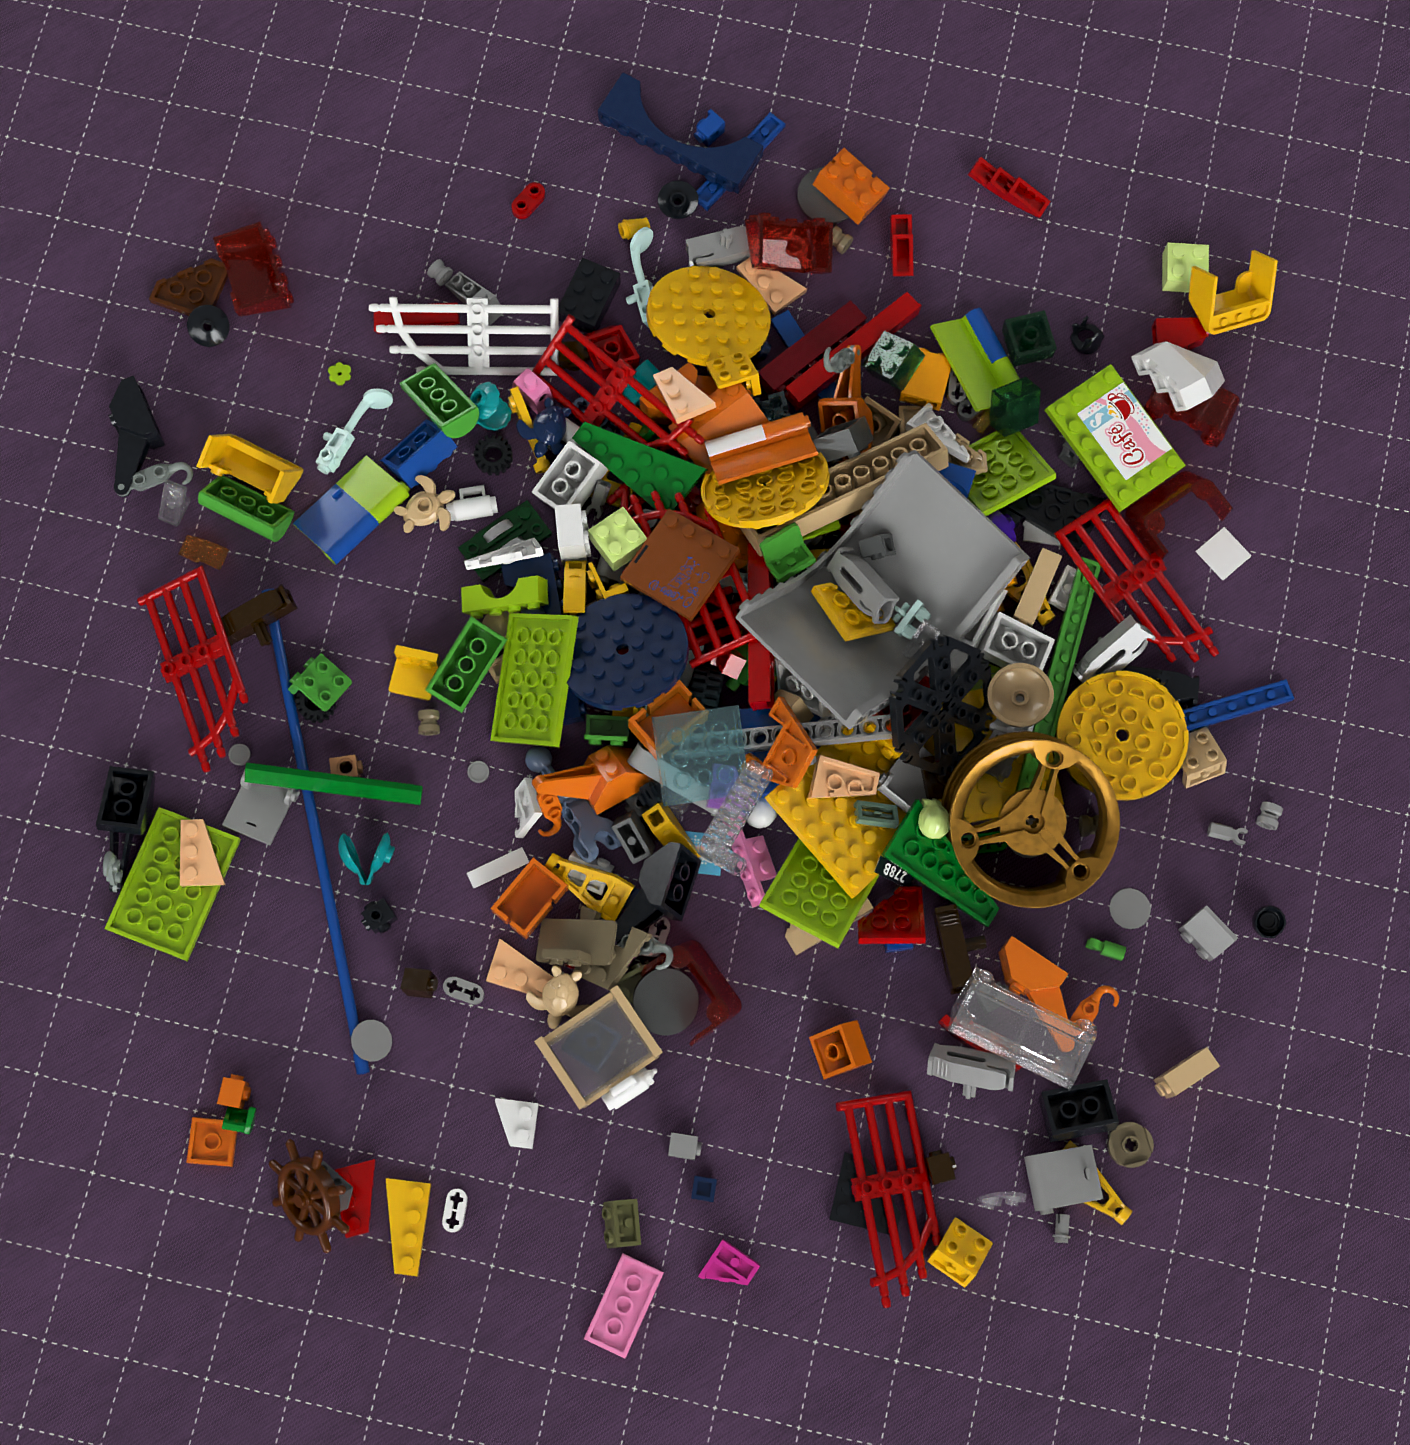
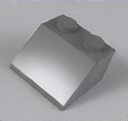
(1207, 934)

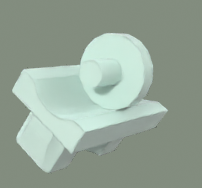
(904, 627)

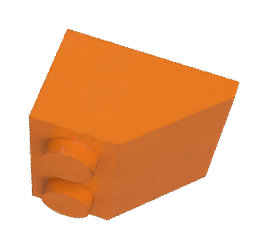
(840, 1049)

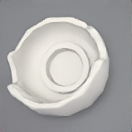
(762, 815)

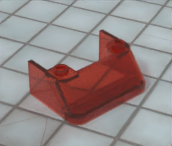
(1145, 515)
(724, 1000)

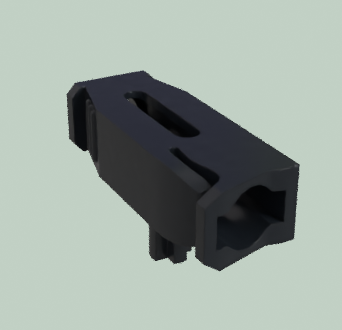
(1180, 686)

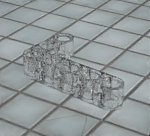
(732, 817)

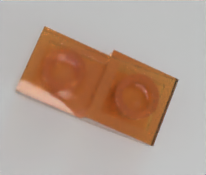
(204, 551)

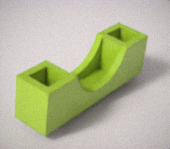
(528, 593)

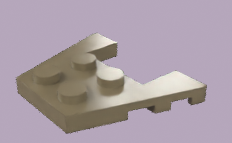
(609, 975)

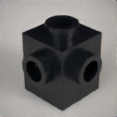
(385, 920)

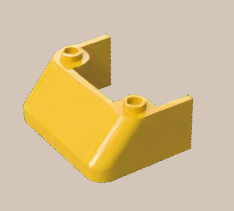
(1239, 307)
(250, 464)

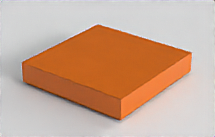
(211, 1143)

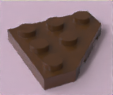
(191, 287)

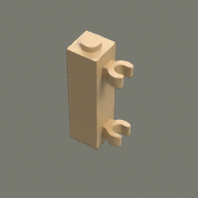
(1037, 587)

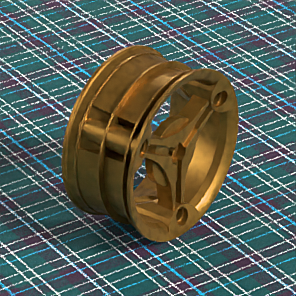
(1044, 807)

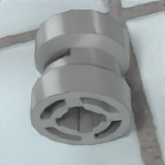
(1269, 815)

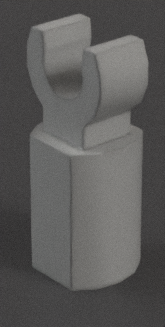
(599, 497)
(1226, 833)

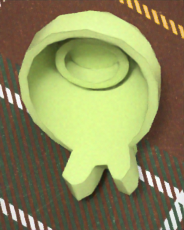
(933, 819)

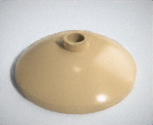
(1023, 681)

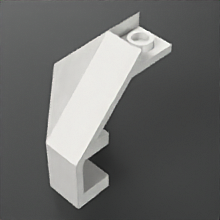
(1180, 372)

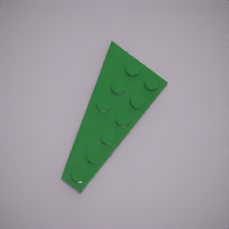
(640, 465)
(937, 867)

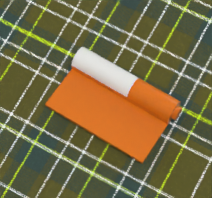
(761, 448)

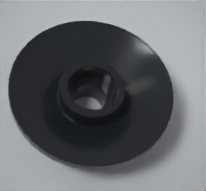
(681, 192)
(216, 318)

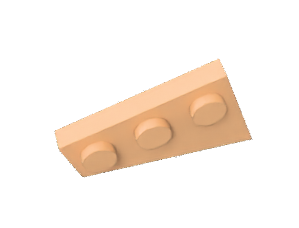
(841, 779)
(516, 971)

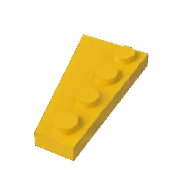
(407, 1218)

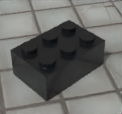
(589, 295)
(1078, 1111)

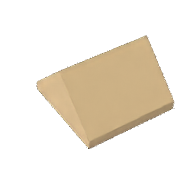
(885, 422)

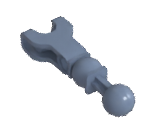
(576, 812)

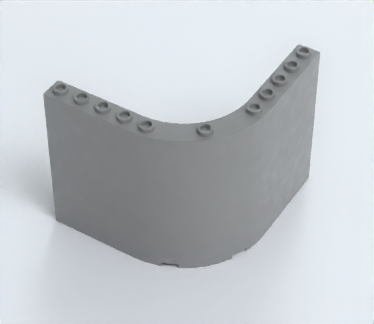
(943, 557)

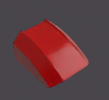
(616, 345)

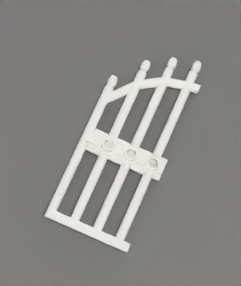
(478, 334)

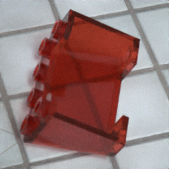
(790, 244)
(254, 270)
(1210, 416)

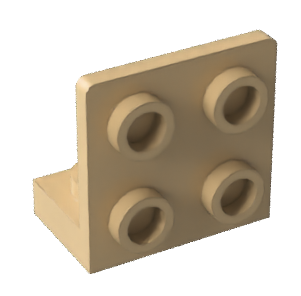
(1203, 759)

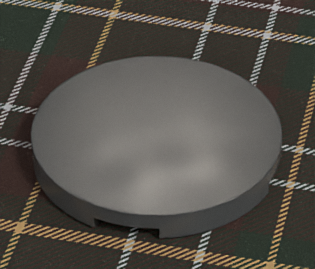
(816, 204)
(665, 1001)

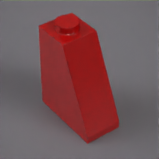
(1179, 331)

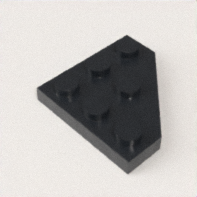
(844, 1206)

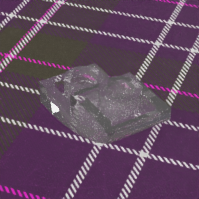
(994, 1200)

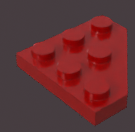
(895, 920)

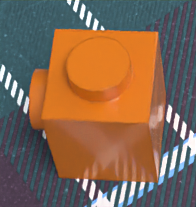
(234, 1092)

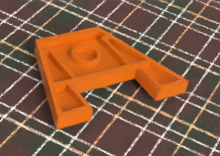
(791, 750)

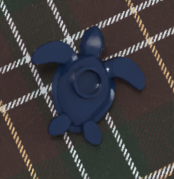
(547, 428)

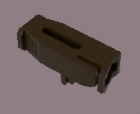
(257, 614)
(954, 946)

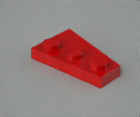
(358, 1213)

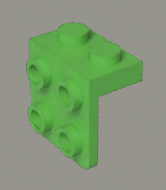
(786, 553)
(320, 682)
(607, 729)

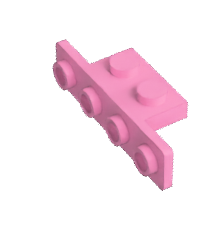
(758, 866)

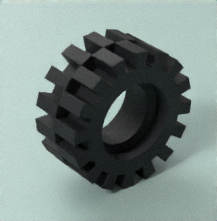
(489, 443)
(310, 714)

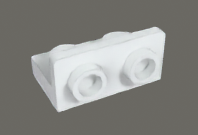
(578, 877)

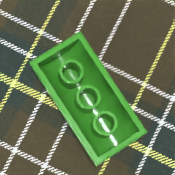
(442, 401)
(246, 508)
(466, 664)

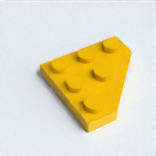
(845, 615)

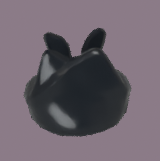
(1091, 344)

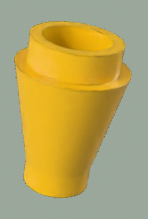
(629, 227)

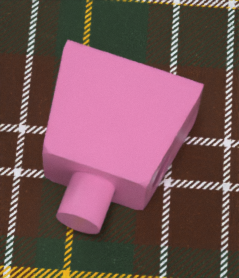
(532, 389)

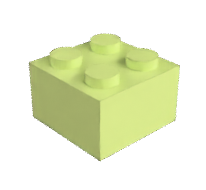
(1178, 263)
(617, 538)

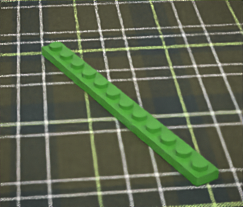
(1063, 661)

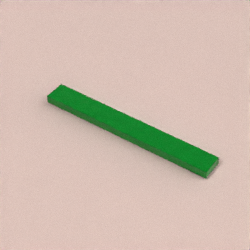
(333, 783)

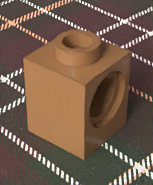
(338, 763)

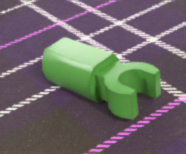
(1106, 948)

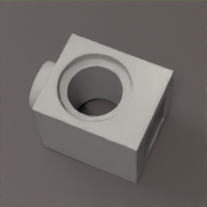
(684, 1146)

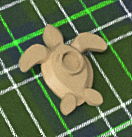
(426, 506)
(558, 996)

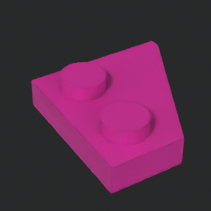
(729, 1265)

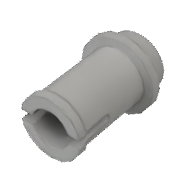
(1062, 1228)

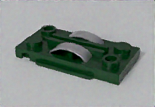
(507, 530)

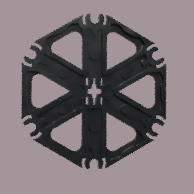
(942, 689)

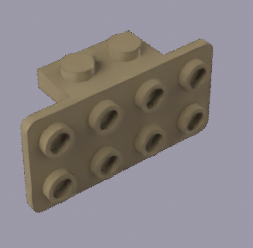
(576, 942)

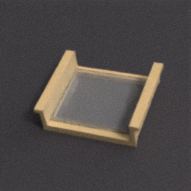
(599, 1048)

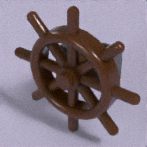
(317, 1192)

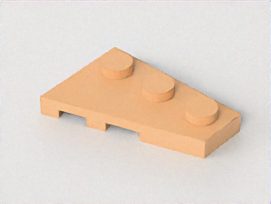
(774, 286)
(681, 395)
(197, 856)

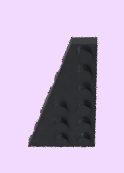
(1055, 507)

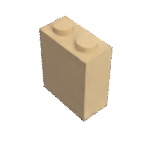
(1186, 1073)

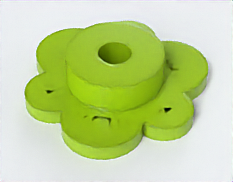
(339, 368)

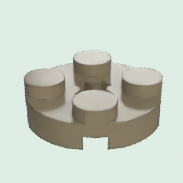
(1122, 1155)

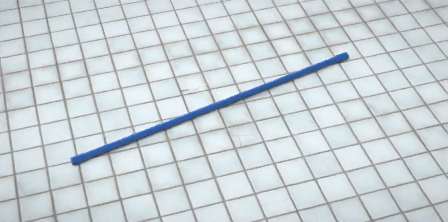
(361, 1065)

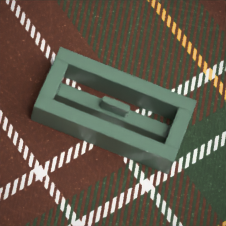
(876, 818)

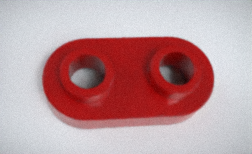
(529, 199)

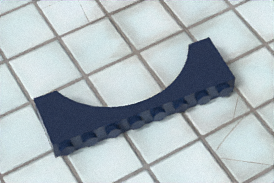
(725, 164)
(547, 567)

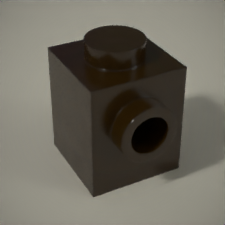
(578, 349)
(419, 982)
(940, 1167)

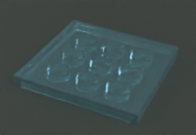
(699, 754)

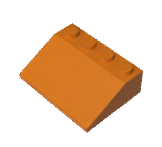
(733, 413)

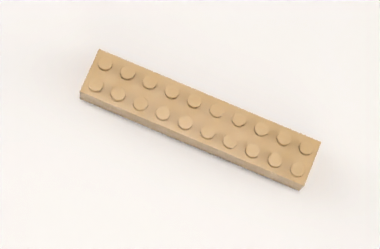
(856, 479)

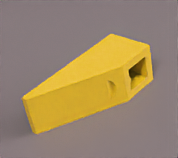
(575, 587)
(667, 827)

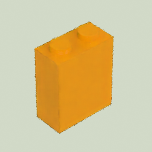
(928, 381)

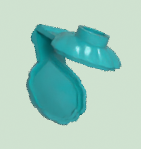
(493, 411)
(351, 859)

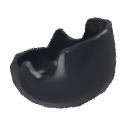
(1268, 921)

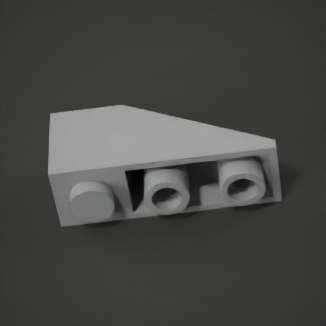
(465, 288)

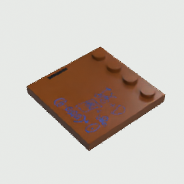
(680, 564)

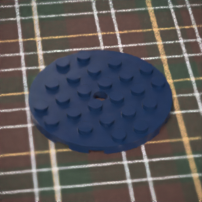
(647, 670)

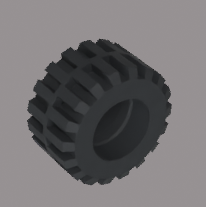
(707, 685)

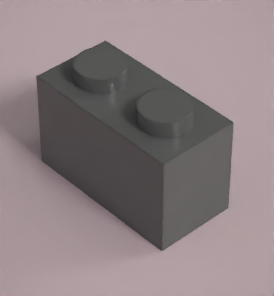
(633, 836)

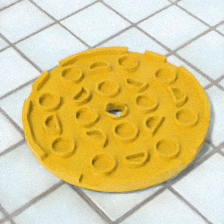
(684, 296)
(750, 504)
(1148, 715)

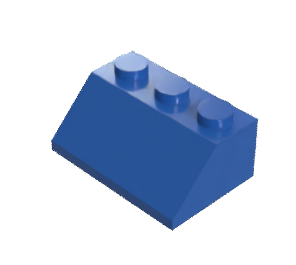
(419, 453)

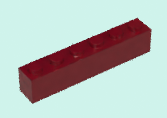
(811, 348)

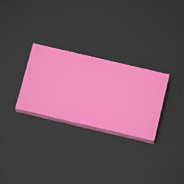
(623, 1305)

